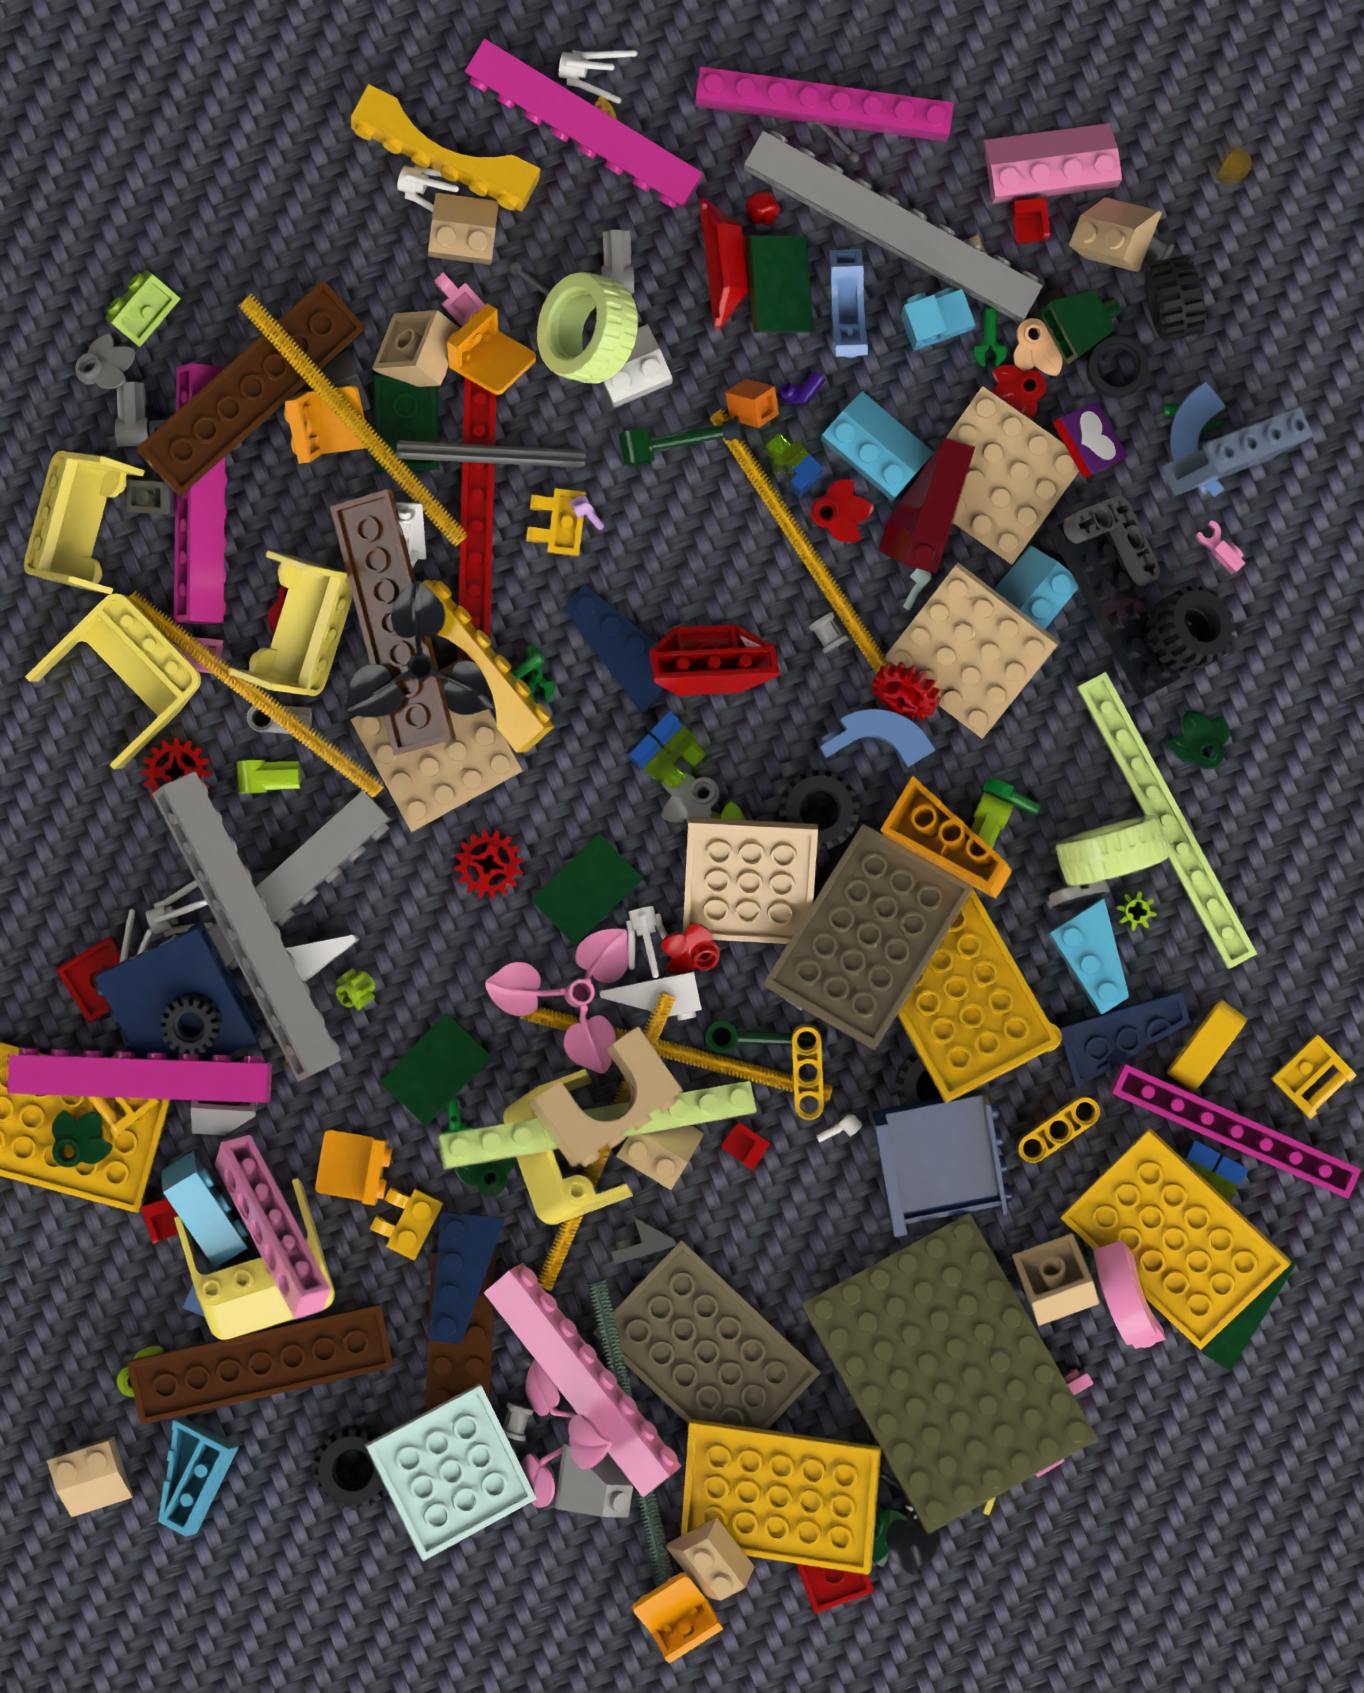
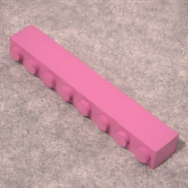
(582, 1378)

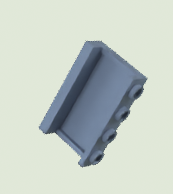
(1238, 451)

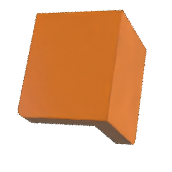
(752, 402)

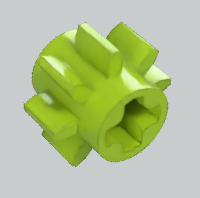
(1144, 905)
(355, 989)

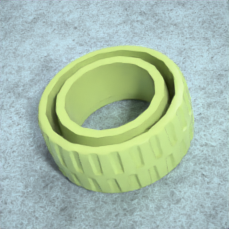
(563, 323)
(1112, 850)

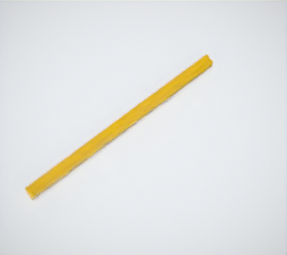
(350, 418)
(801, 545)
(258, 698)
(686, 1054)
(596, 1167)

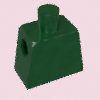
(1079, 322)

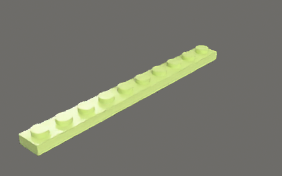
(1157, 800)
(532, 1137)

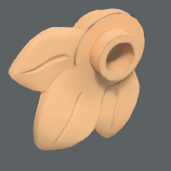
(1039, 352)

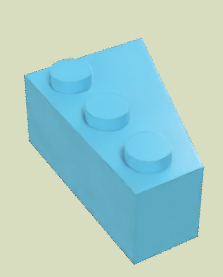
(1092, 955)
(203, 1209)
(194, 1475)

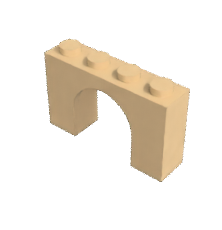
(649, 1087)

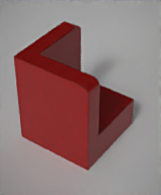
(1030, 220)
(745, 1145)
(160, 1219)

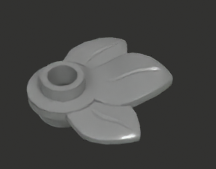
(104, 363)
(686, 802)

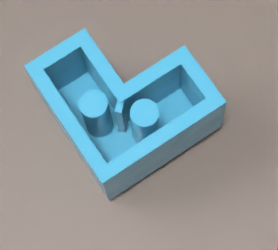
(936, 318)

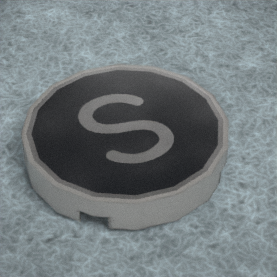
(1077, 894)

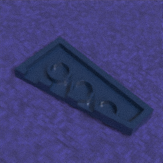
(618, 644)
(1107, 1038)
(461, 1265)

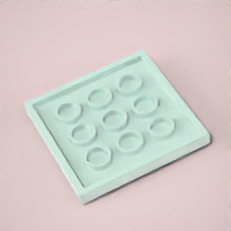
(450, 1472)

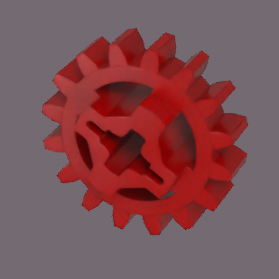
(906, 691)
(176, 757)
(492, 849)

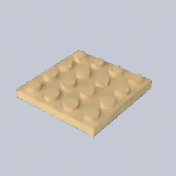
(1012, 475)
(973, 648)
(442, 775)
(749, 878)

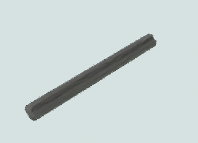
(490, 454)

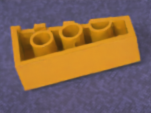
(939, 836)

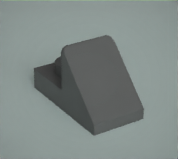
(343, 373)
(150, 497)
(651, 1241)

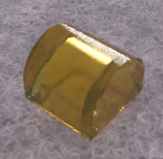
(1235, 167)

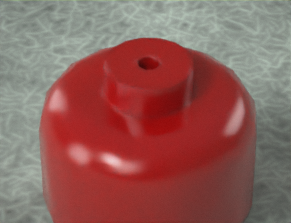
(762, 207)

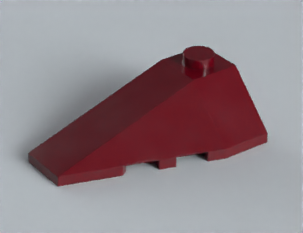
(924, 517)

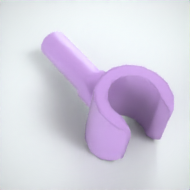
(582, 507)

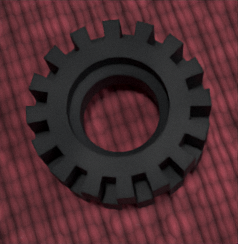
(177, 1036)

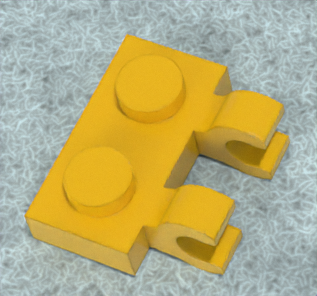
(565, 527)
(414, 1223)

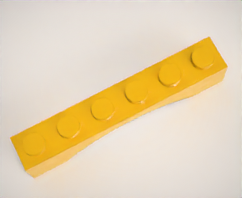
(502, 177)
(517, 714)

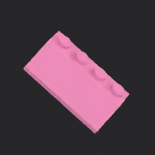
(1052, 163)

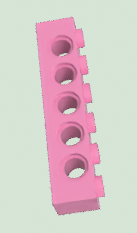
(272, 1226)

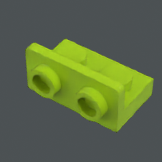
(141, 307)

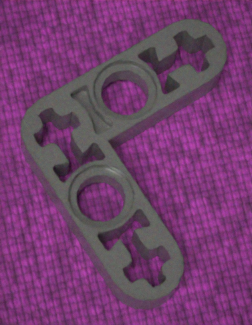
(1120, 521)

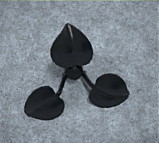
(417, 614)
(907, 1539)

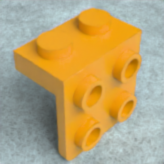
(487, 354)
(316, 426)
(353, 1166)
(677, 1616)

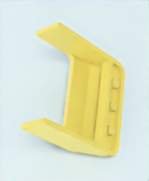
(139, 656)
(246, 1295)

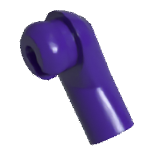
(801, 393)

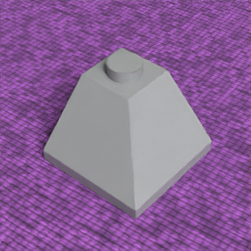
(220, 1116)
(593, 1491)

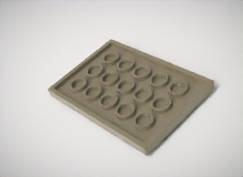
(868, 936)
(707, 1346)

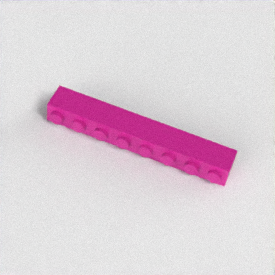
(824, 104)
(583, 123)
(199, 526)
(139, 1077)
(1234, 1130)

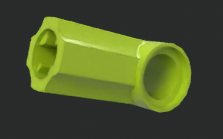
(258, 776)
(991, 817)

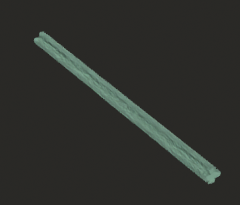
(617, 1367)

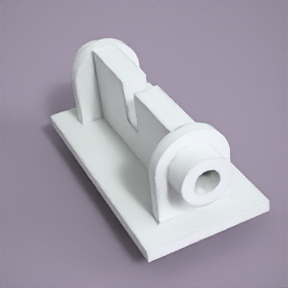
(412, 523)

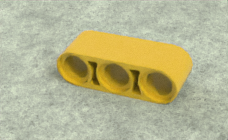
(1207, 1045)
(812, 1086)
(1073, 1125)

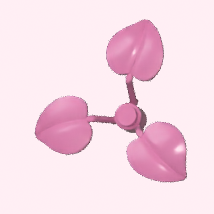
(585, 1043)
(586, 1442)

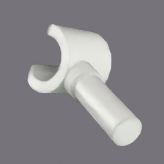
(849, 1124)

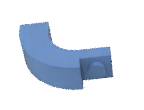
(847, 303)
(1188, 422)
(894, 729)

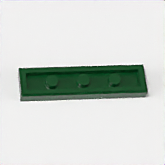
(1234, 1337)

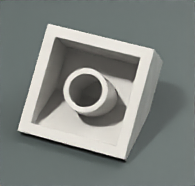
(642, 372)

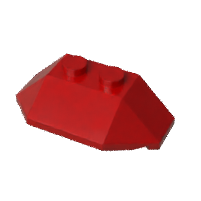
(724, 261)
(712, 660)

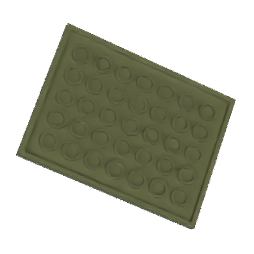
(949, 1373)

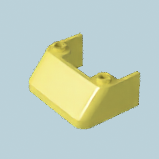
(71, 518)
(306, 628)
(551, 1195)

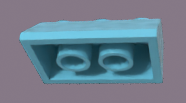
(876, 446)
(1037, 586)

